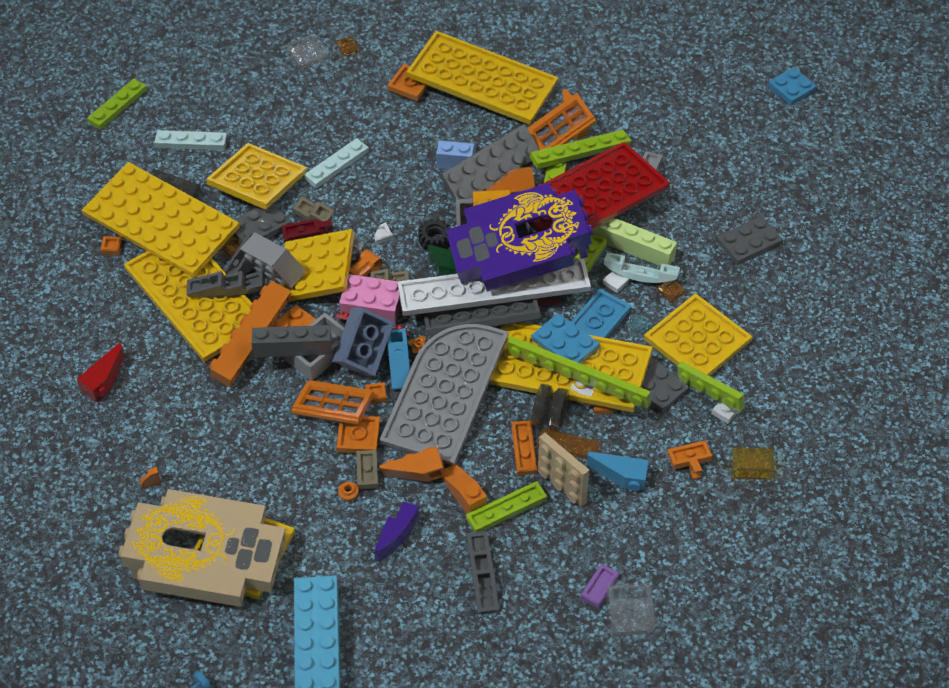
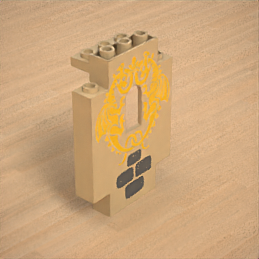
(234, 554)

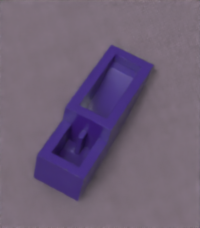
(396, 530)

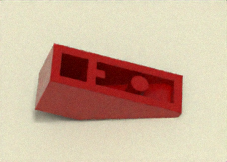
(100, 376)

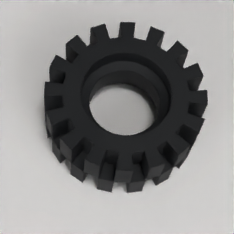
(430, 228)

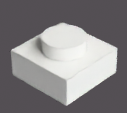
(723, 412)

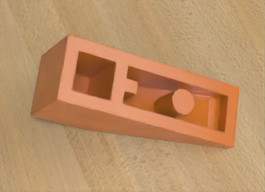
(464, 489)

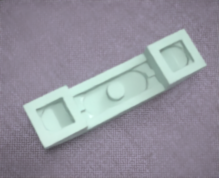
(640, 273)

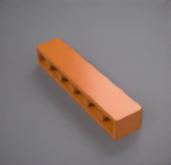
(239, 349)

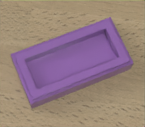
(596, 589)

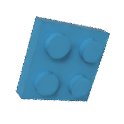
(792, 86)

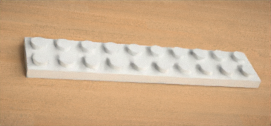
(448, 293)

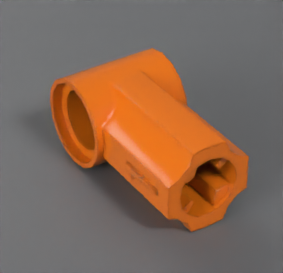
(366, 263)

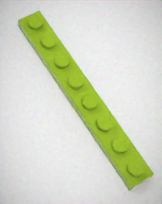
(579, 372)

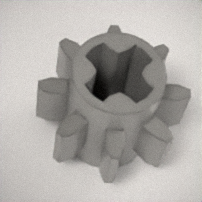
(357, 249)

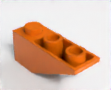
(515, 181)
(419, 466)

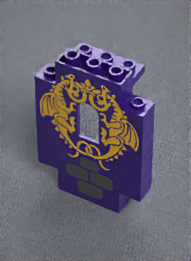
(493, 251)

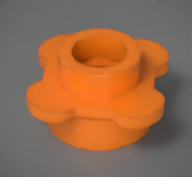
(417, 344)

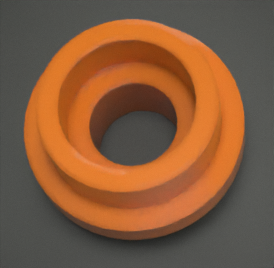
(348, 496)

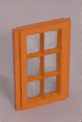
(562, 123)
(333, 402)

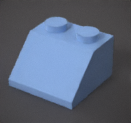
(452, 152)

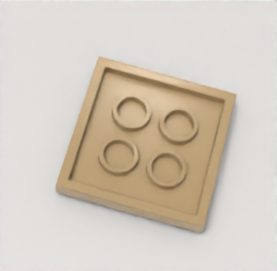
(563, 470)

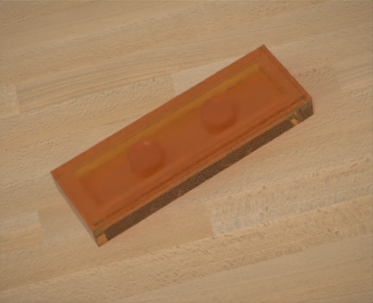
(575, 445)

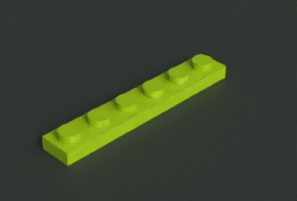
(578, 149)

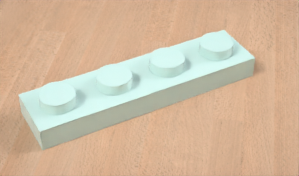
(190, 140)
(336, 163)

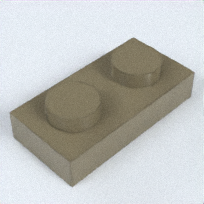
(367, 469)

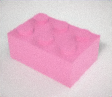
(372, 294)

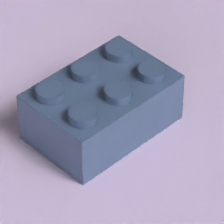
(363, 341)

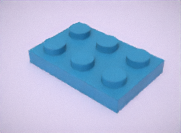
(601, 314)
(565, 339)

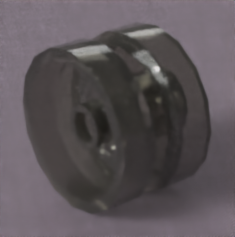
(550, 407)

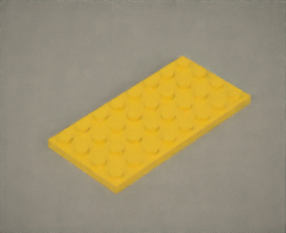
(482, 77)
(161, 219)
(199, 320)
(614, 357)

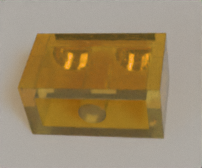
(752, 463)

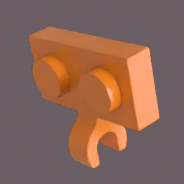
(691, 456)

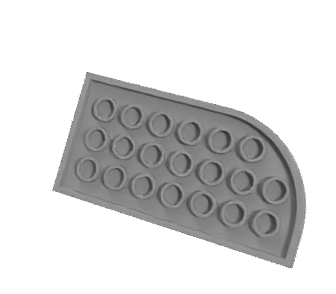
(444, 390)

